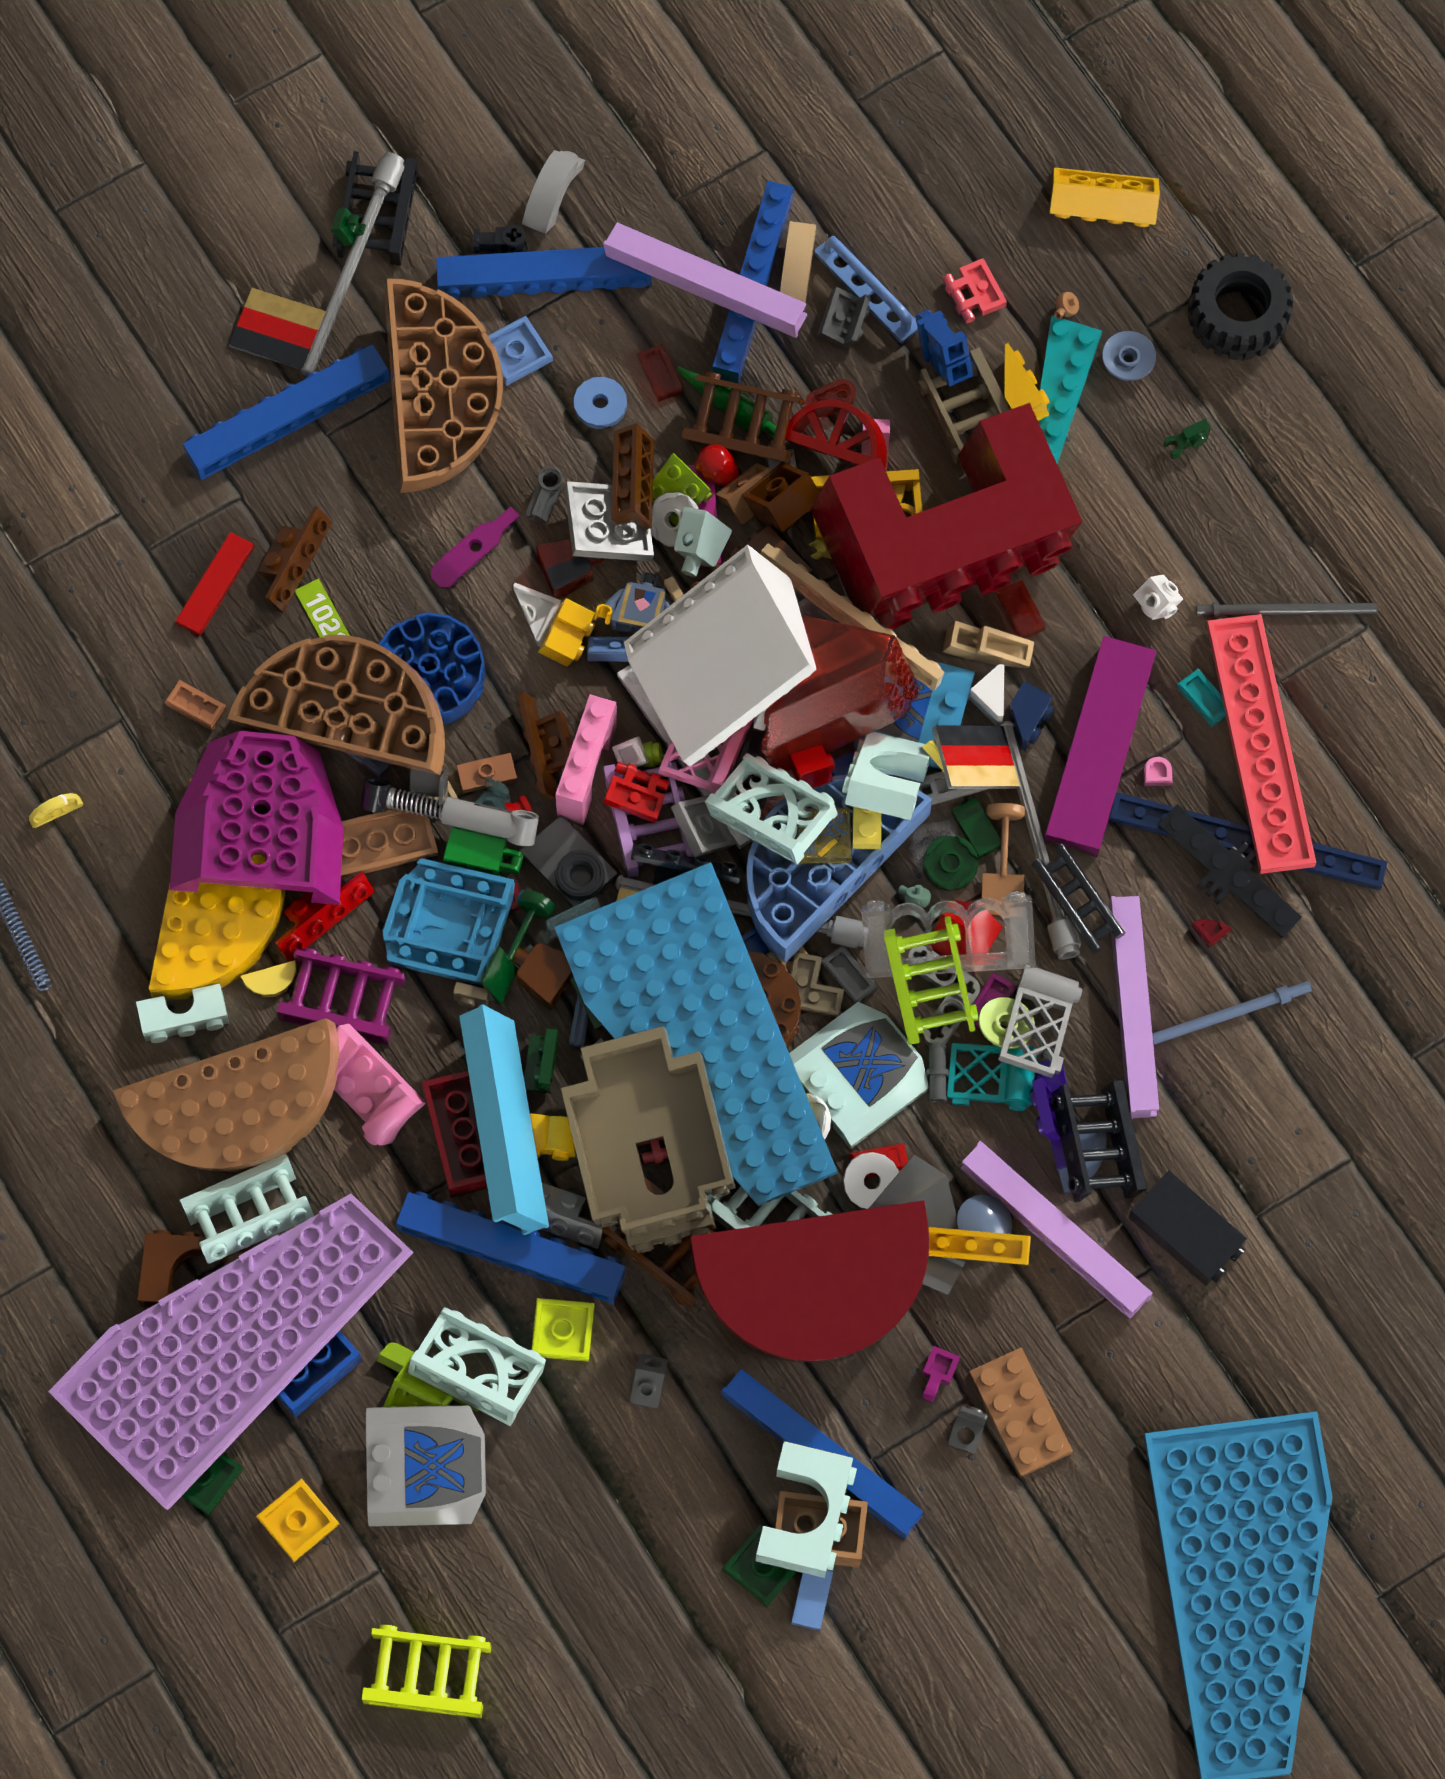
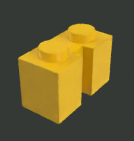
(566, 633)

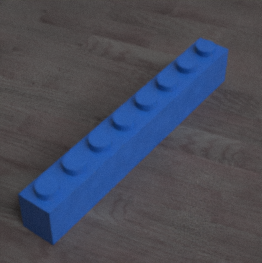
(758, 267)
(535, 273)
(286, 411)
(509, 1248)

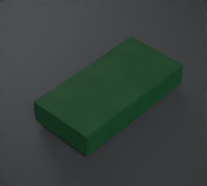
(977, 827)

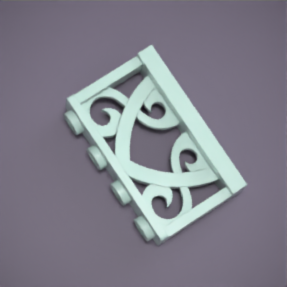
(773, 783)
(476, 1339)

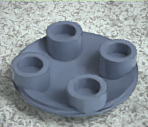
(984, 1215)

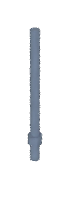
(1281, 995)

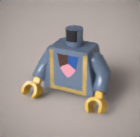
(634, 605)

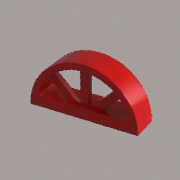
(840, 451)

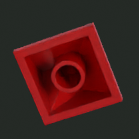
(983, 932)

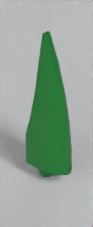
(721, 398)

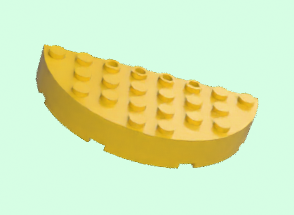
(213, 935)

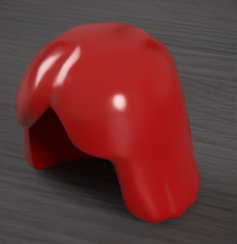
(717, 465)

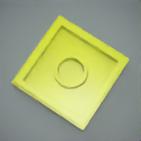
(563, 1329)

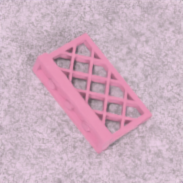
(723, 762)

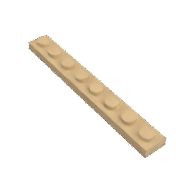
(845, 613)

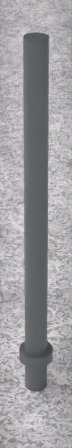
(1216, 610)

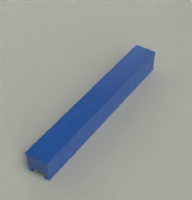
(789, 1426)

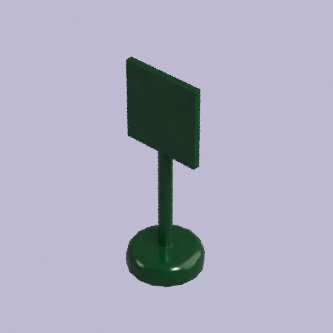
(501, 969)

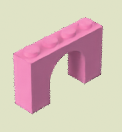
(593, 735)

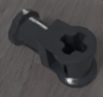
(501, 240)

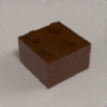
(782, 496)

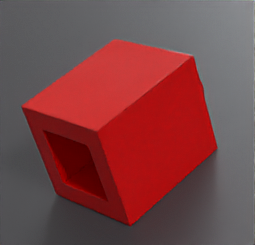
(812, 766)

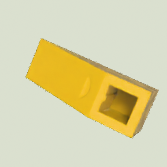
(1021, 386)

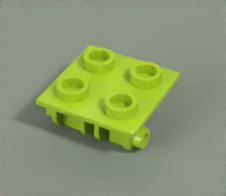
(677, 478)

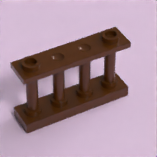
(750, 444)
(679, 1293)

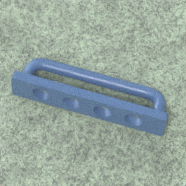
(832, 249)

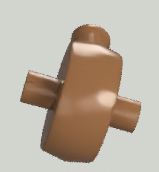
(1066, 305)

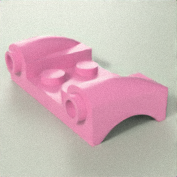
(373, 1088)

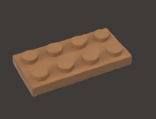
(385, 841)
(1020, 1412)

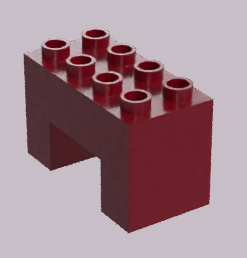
(1011, 521)

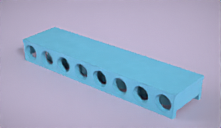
(503, 1119)

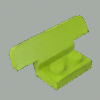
(407, 1389)

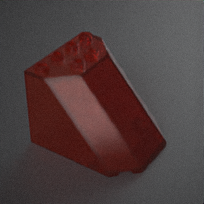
(855, 691)

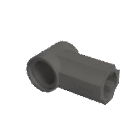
(544, 497)

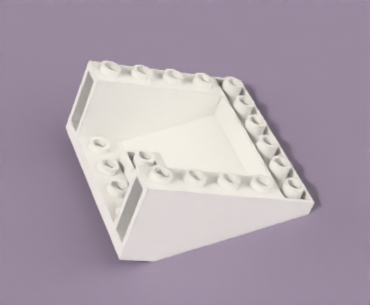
(722, 653)

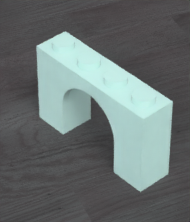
(875, 791)
(811, 1550)

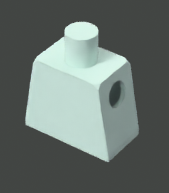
(700, 540)

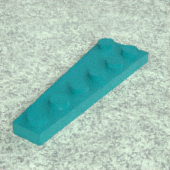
(1064, 374)

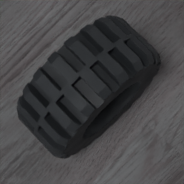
(1245, 276)

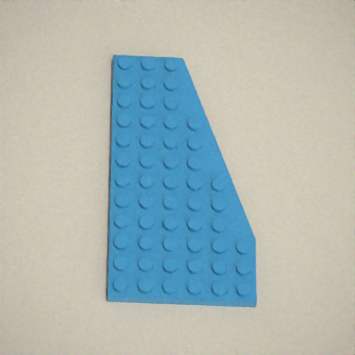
(683, 965)
(1243, 1567)

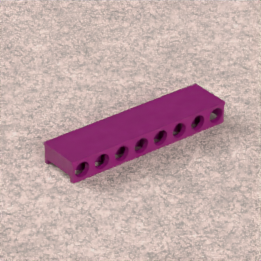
(1100, 745)

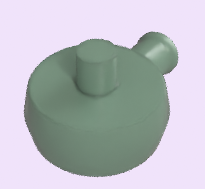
(915, 895)

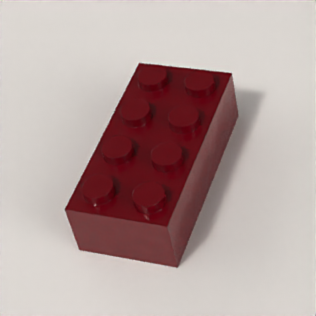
(456, 1132)

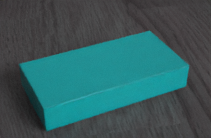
(1203, 697)

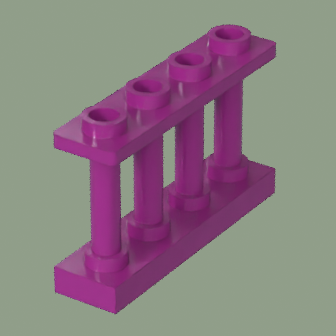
(372, 1031)

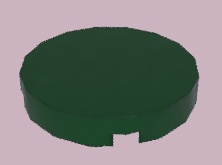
(944, 868)

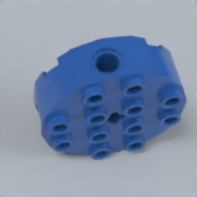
(450, 650)

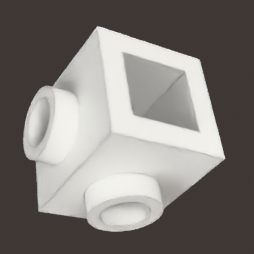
(1158, 597)

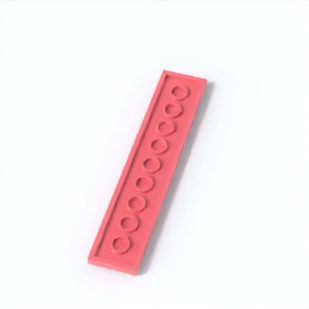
(1261, 744)

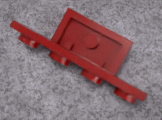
(315, 919)

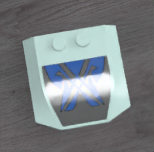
(860, 1071)

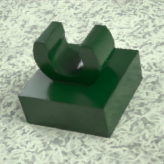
(347, 226)

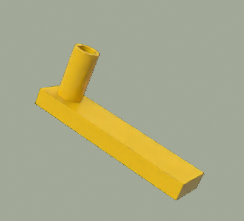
(979, 1245)

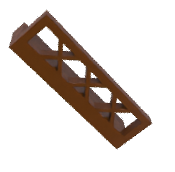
(632, 476)

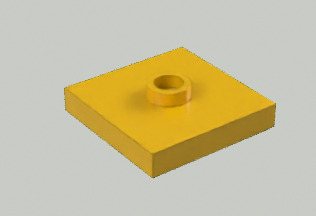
(297, 1520)

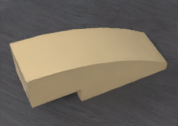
(798, 260)
(987, 645)

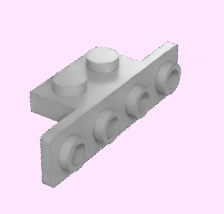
(563, 1217)

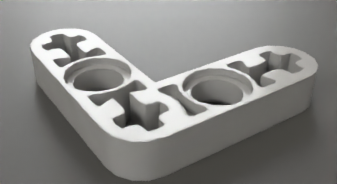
(955, 1000)

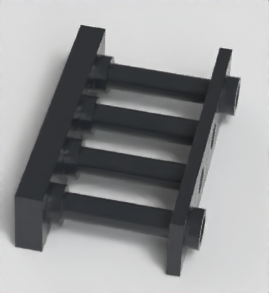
(401, 199)
(1122, 1133)

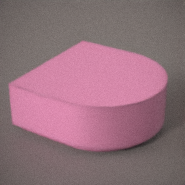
(1157, 772)

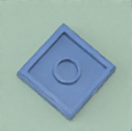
(519, 350)

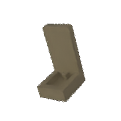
(471, 996)

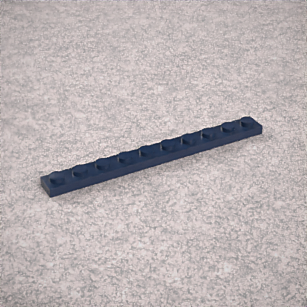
(1329, 860)

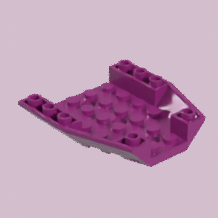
(222, 831)

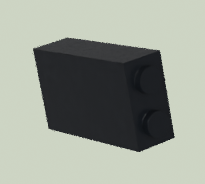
(1188, 1229)

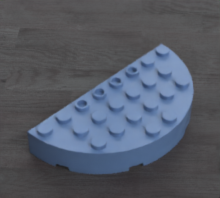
(796, 900)

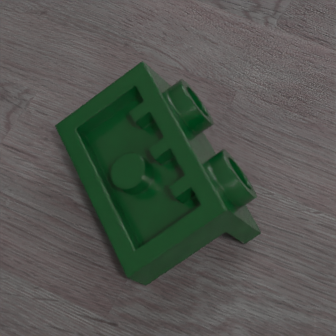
(541, 1062)

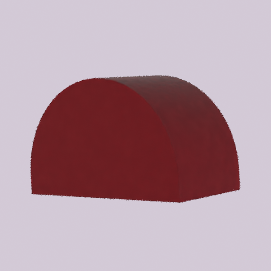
(815, 1282)

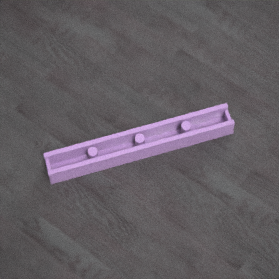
(705, 279)
(1134, 1009)
(1056, 1230)

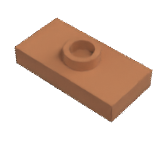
(196, 705)
(474, 773)

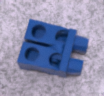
(943, 347)

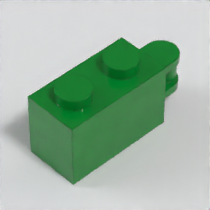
(481, 853)

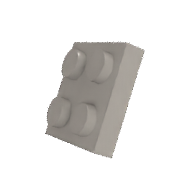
(701, 830)

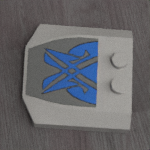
(424, 1465)

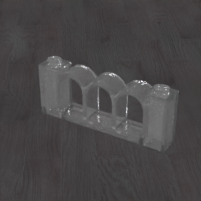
(1018, 929)

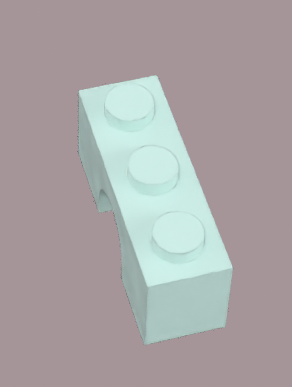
(160, 1023)

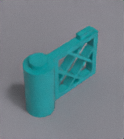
(1014, 1081)

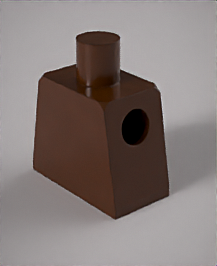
(543, 973)

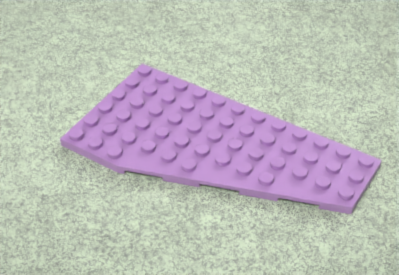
(215, 1353)

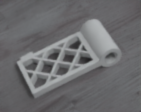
(1045, 989)

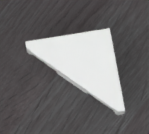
(538, 610)

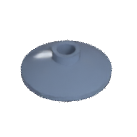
(1130, 345)

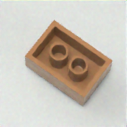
(806, 1512)

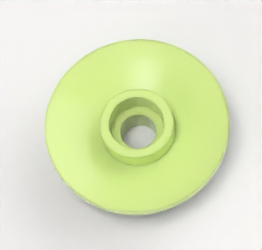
(996, 1014)

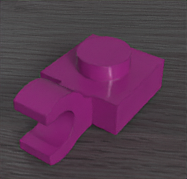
(939, 1369)

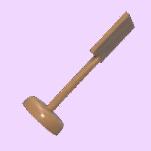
(1000, 885)

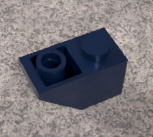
(1027, 713)

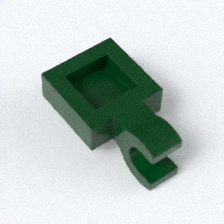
(1190, 436)

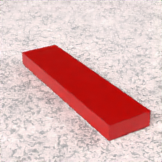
(215, 584)

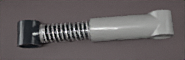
(516, 826)

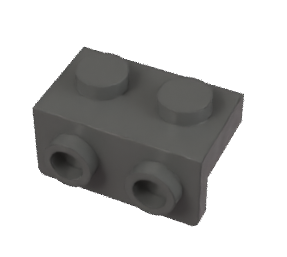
(844, 318)

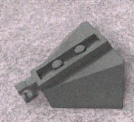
(923, 1182)

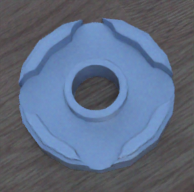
(600, 388)

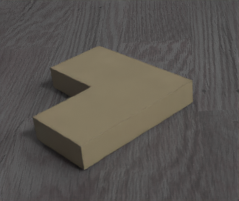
(813, 996)

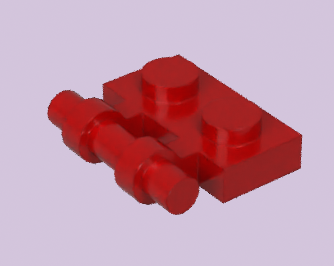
(634, 798)

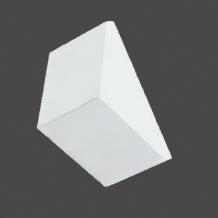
(989, 695)

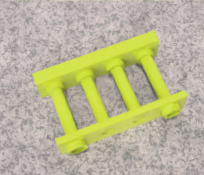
(408, 1696)

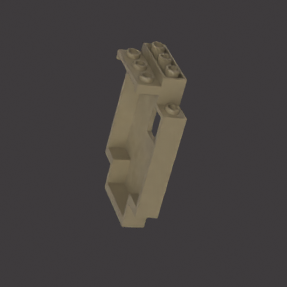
(636, 1097)

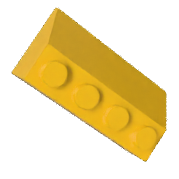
(1104, 197)

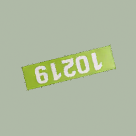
(320, 609)

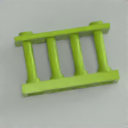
(909, 998)

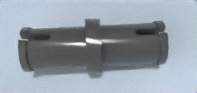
(937, 1073)

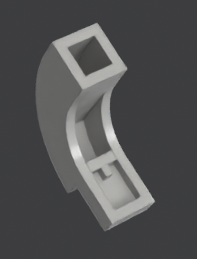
(550, 188)

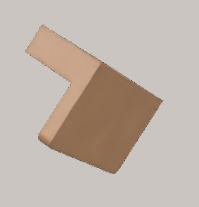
(732, 493)

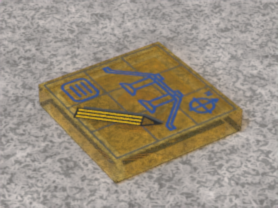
(834, 841)

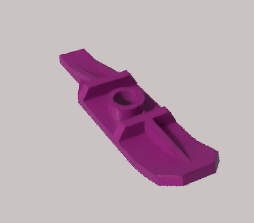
(462, 558)

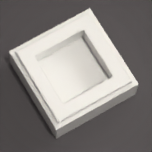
(631, 752)

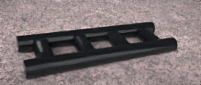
(1076, 915)

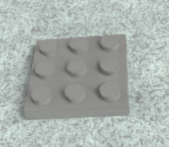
(594, 531)

